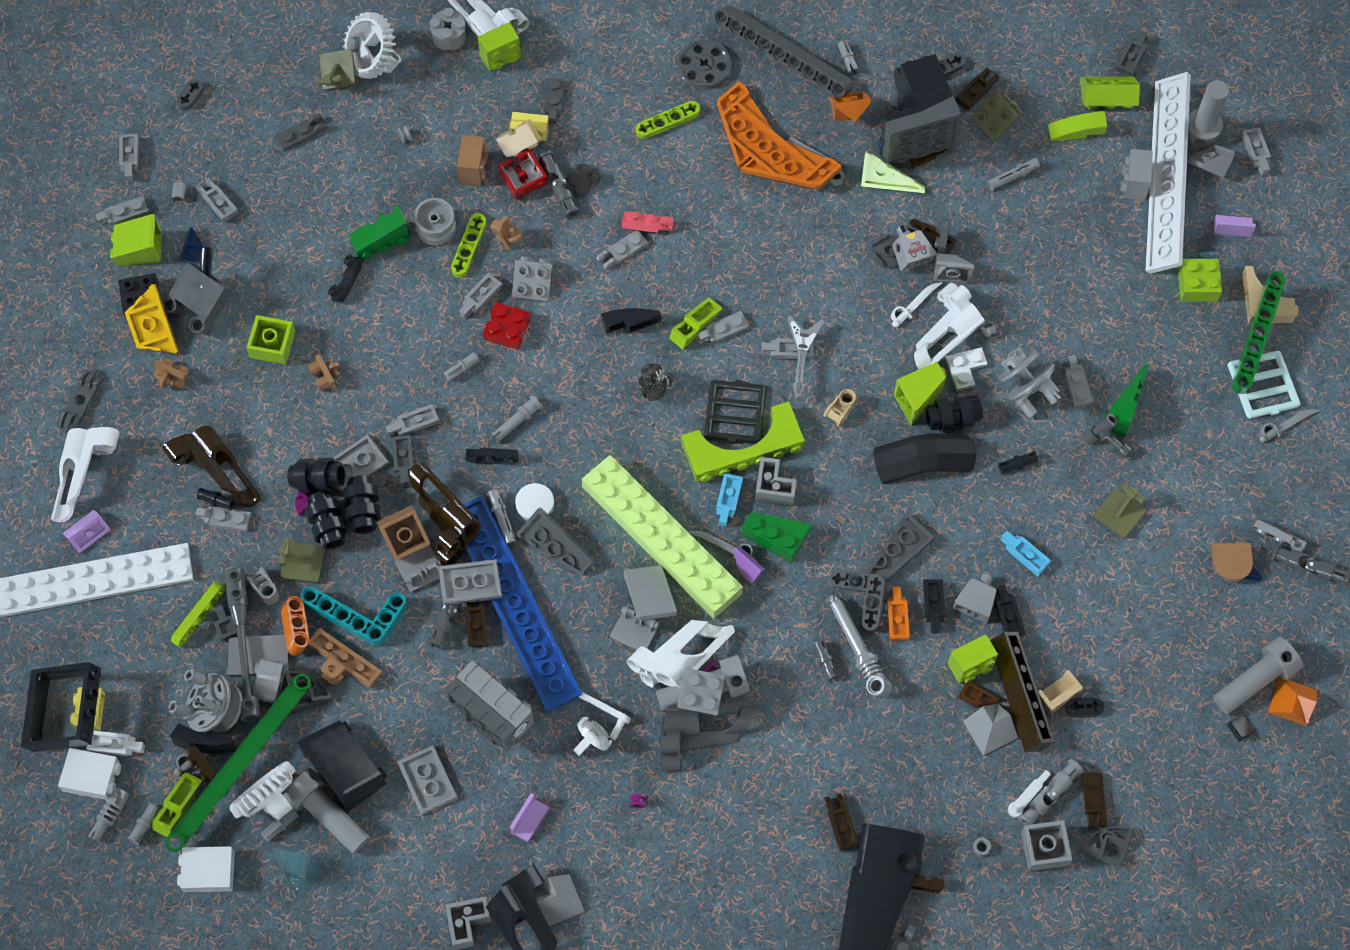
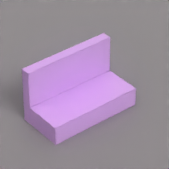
(1233, 225)
(86, 531)
(528, 818)

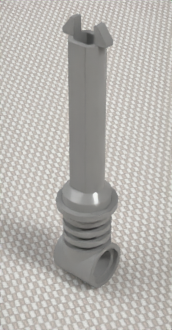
(866, 660)

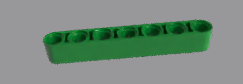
(1255, 340)

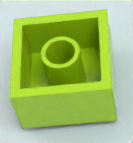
(499, 46)
(1199, 280)
(271, 339)
(972, 659)

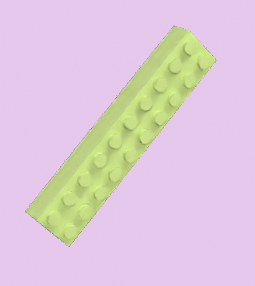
(662, 537)

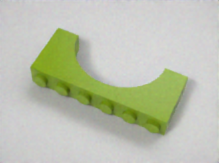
(711, 461)

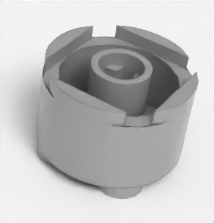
(448, 29)

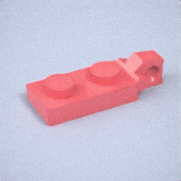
(646, 222)

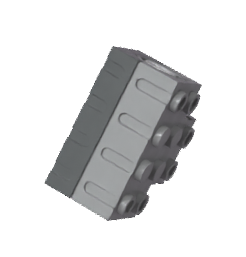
(489, 706)

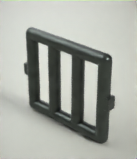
(711, 417)

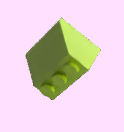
(1110, 91)

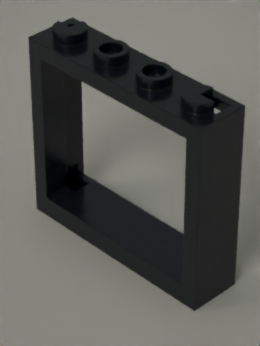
(37, 706)

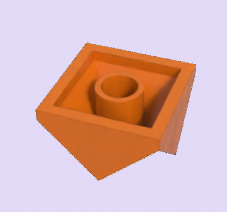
(849, 106)
(1293, 701)

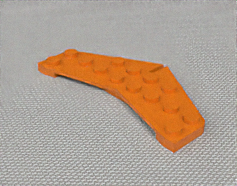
(768, 153)

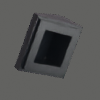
(1241, 728)

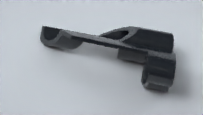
(516, 904)

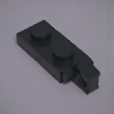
(491, 455)
(934, 603)
(1008, 611)

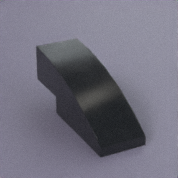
(630, 319)
(205, 742)

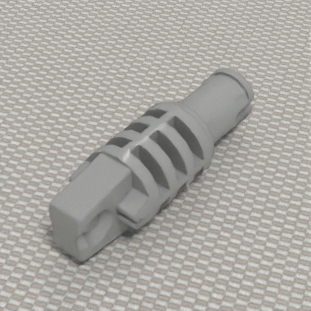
(109, 813)

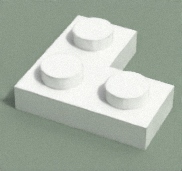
(960, 367)

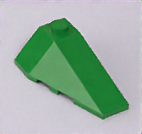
(1126, 404)

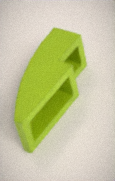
(1078, 126)
(694, 323)
(176, 804)

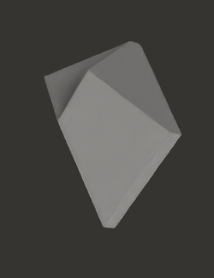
(1213, 160)
(952, 269)
(991, 728)
(558, 899)

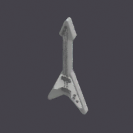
(803, 340)

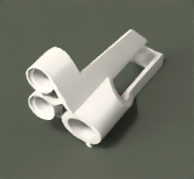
(485, 19)
(961, 319)
(76, 456)
(668, 663)

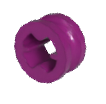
(638, 801)

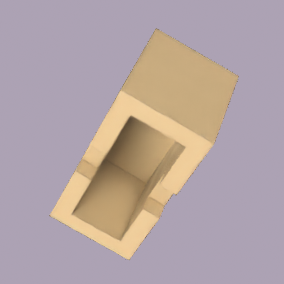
(523, 137)

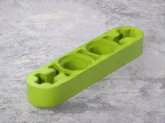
(666, 118)
(468, 245)
(197, 614)

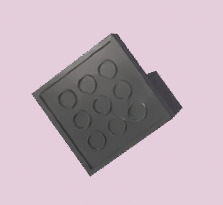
(926, 116)

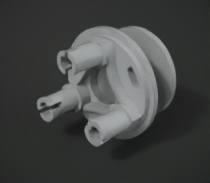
(1032, 382)
(210, 704)

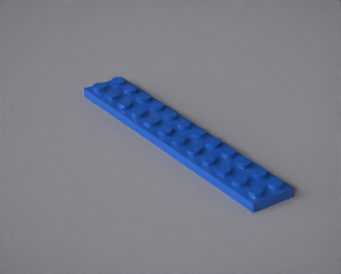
(522, 616)

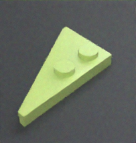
(884, 176)

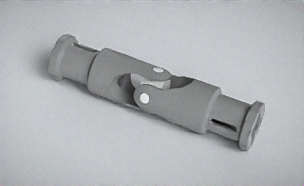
(1057, 785)

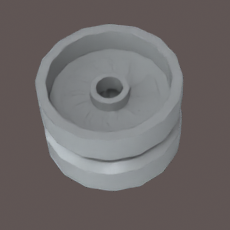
(435, 221)

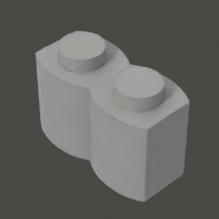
(268, 680)

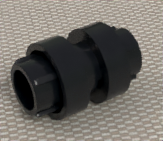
(961, 411)
(314, 475)
(361, 501)
(327, 523)

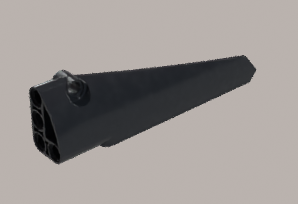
(879, 886)

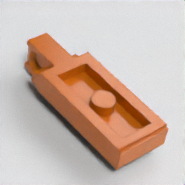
(898, 616)

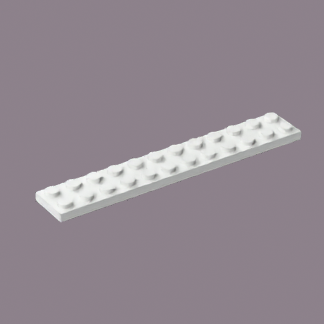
(1168, 173)
(95, 579)

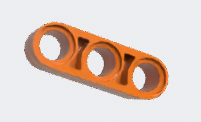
(292, 633)

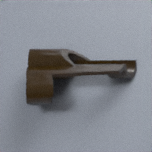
(211, 452)
(454, 520)

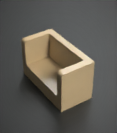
(1060, 692)

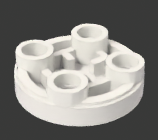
(533, 497)

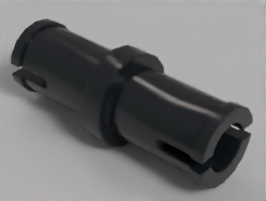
(1018, 462)
(216, 499)

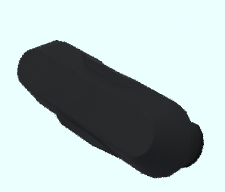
(340, 292)

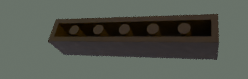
(1022, 692)

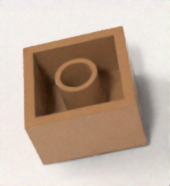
(472, 160)
(403, 533)

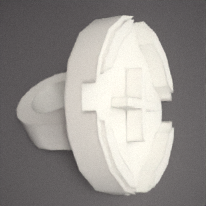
(593, 734)

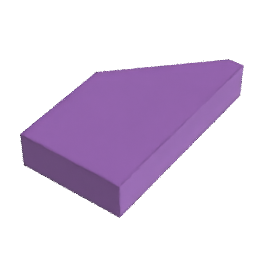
(747, 566)

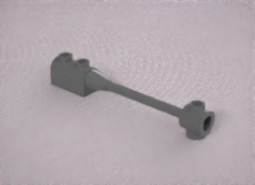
(237, 602)

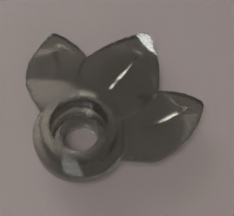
(581, 180)

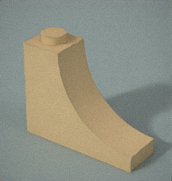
(1286, 308)

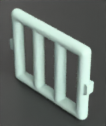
(1288, 387)

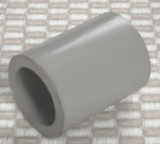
(178, 192)

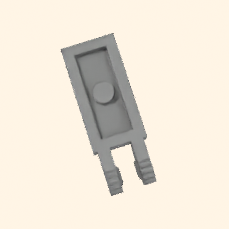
(218, 201)
(623, 249)

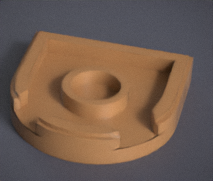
(1232, 560)

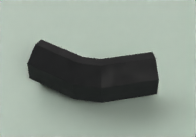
(924, 455)

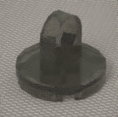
(654, 381)

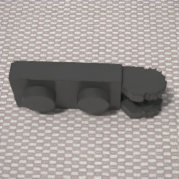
(301, 132)

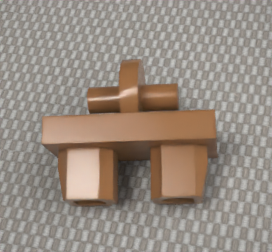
(506, 232)
(169, 375)
(326, 380)

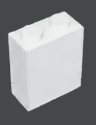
(89, 774)
(206, 869)

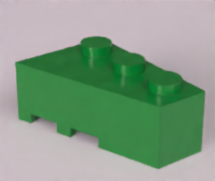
(381, 235)
(776, 534)

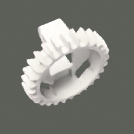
(372, 29)
(266, 794)

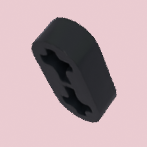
(1084, 712)

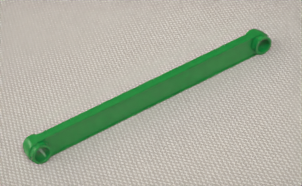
(238, 762)

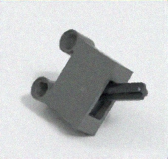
(198, 292)

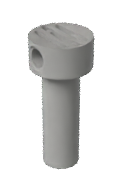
(1205, 123)
(1260, 675)
(735, 685)
(308, 793)

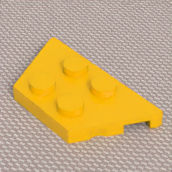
(150, 323)

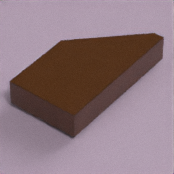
(977, 696)

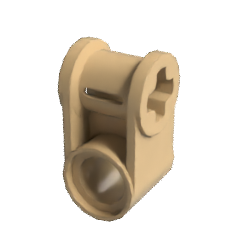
(838, 409)

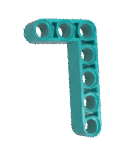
(354, 618)

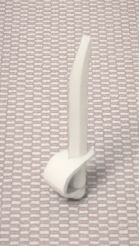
(906, 312)

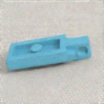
(728, 497)
(1025, 553)

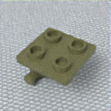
(337, 69)
(996, 114)
(1120, 511)
(300, 561)

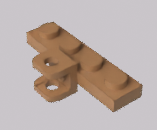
(342, 661)

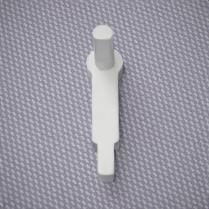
(622, 718)
(1016, 808)

